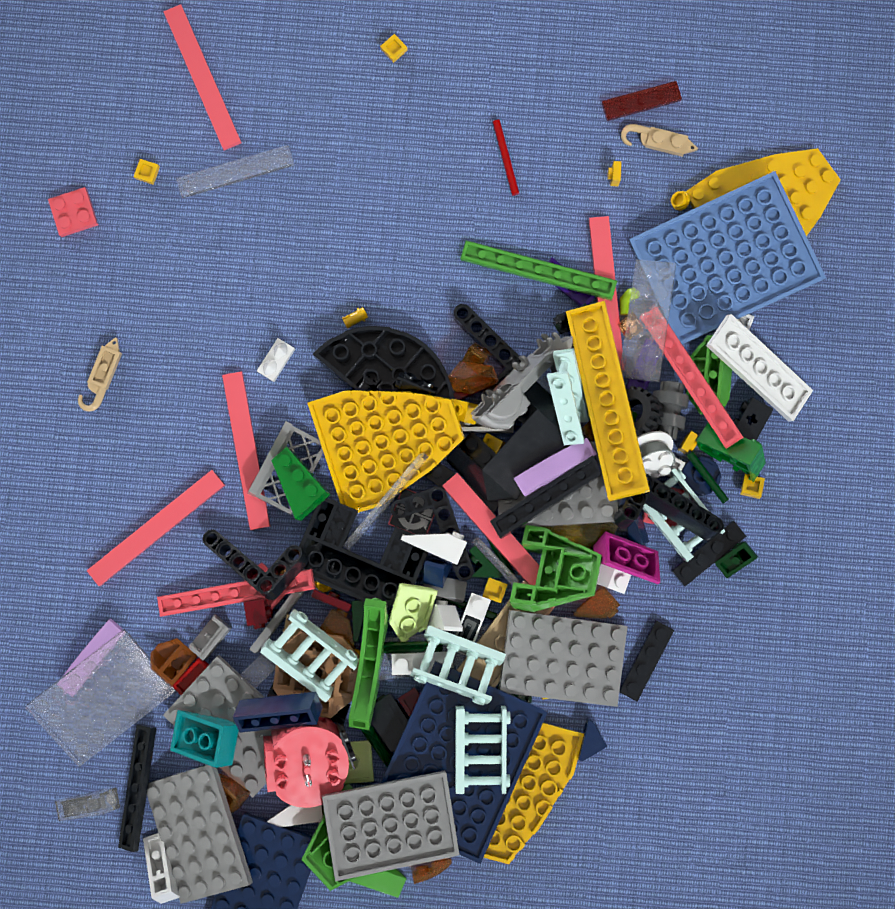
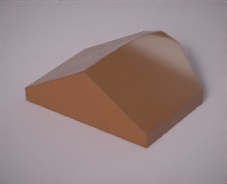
(171, 660)

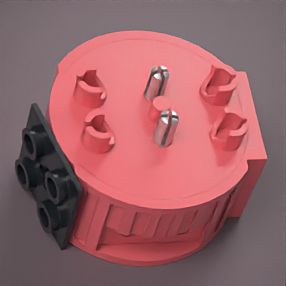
(307, 762)

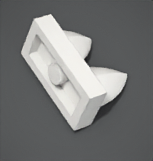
(276, 360)

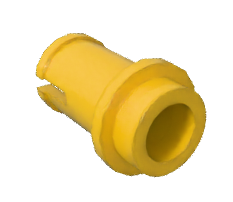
(355, 317)

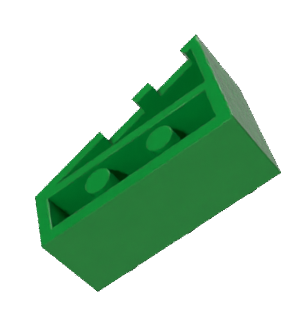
(299, 484)

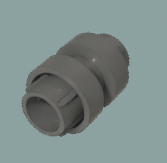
(672, 401)

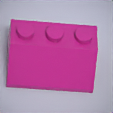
(628, 557)

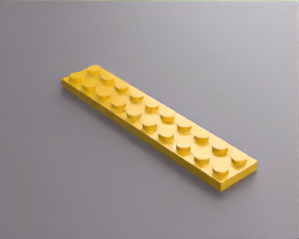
(607, 402)

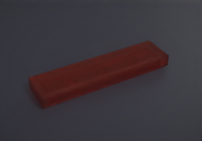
(641, 101)

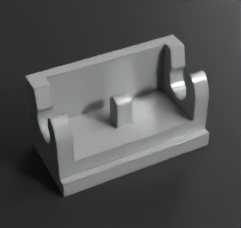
(210, 637)

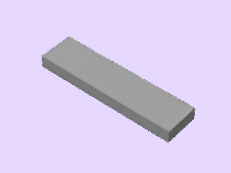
(276, 621)

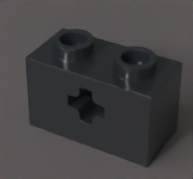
(759, 415)

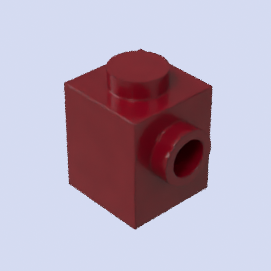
(257, 613)

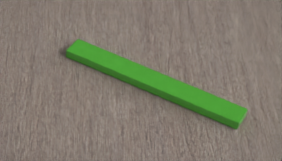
(538, 270)

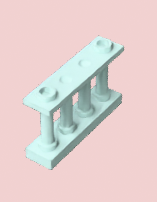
(568, 396)
(672, 533)
(472, 650)
(304, 674)
(462, 758)

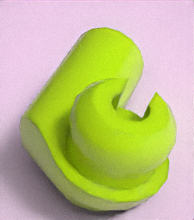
(624, 302)

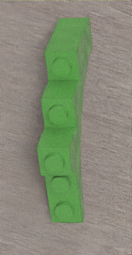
(370, 663)

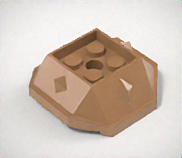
(343, 685)

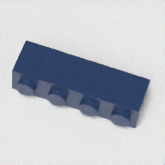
(277, 712)

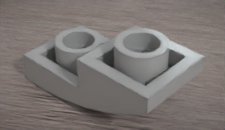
(452, 590)

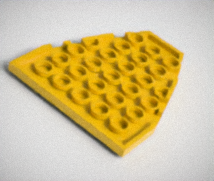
(803, 174)
(377, 436)
(537, 789)

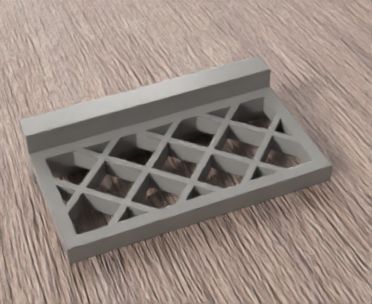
(267, 467)

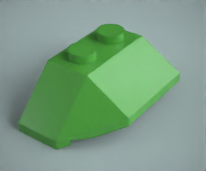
(714, 371)

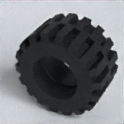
(651, 410)

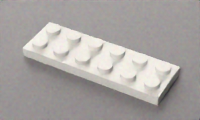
(759, 367)

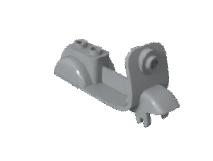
(508, 398)

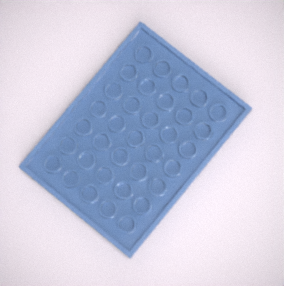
(731, 256)

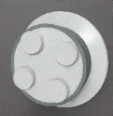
(657, 453)

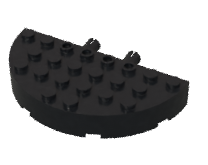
(375, 356)

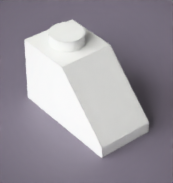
(613, 578)
(445, 617)

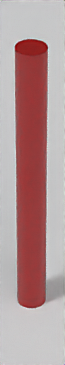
(505, 157)

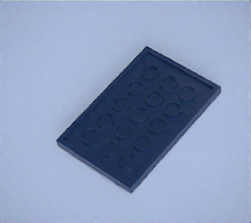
(274, 866)

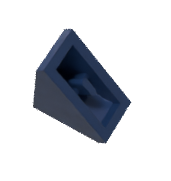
(436, 572)
(591, 742)

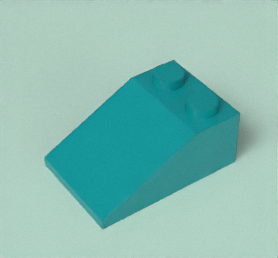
(204, 738)

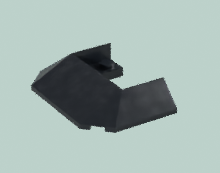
(534, 442)
(350, 571)

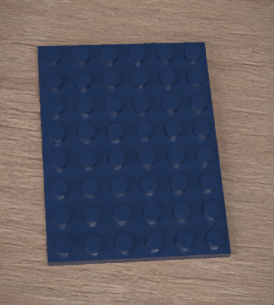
(430, 747)

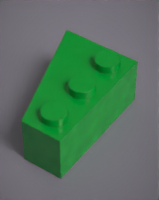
(743, 455)

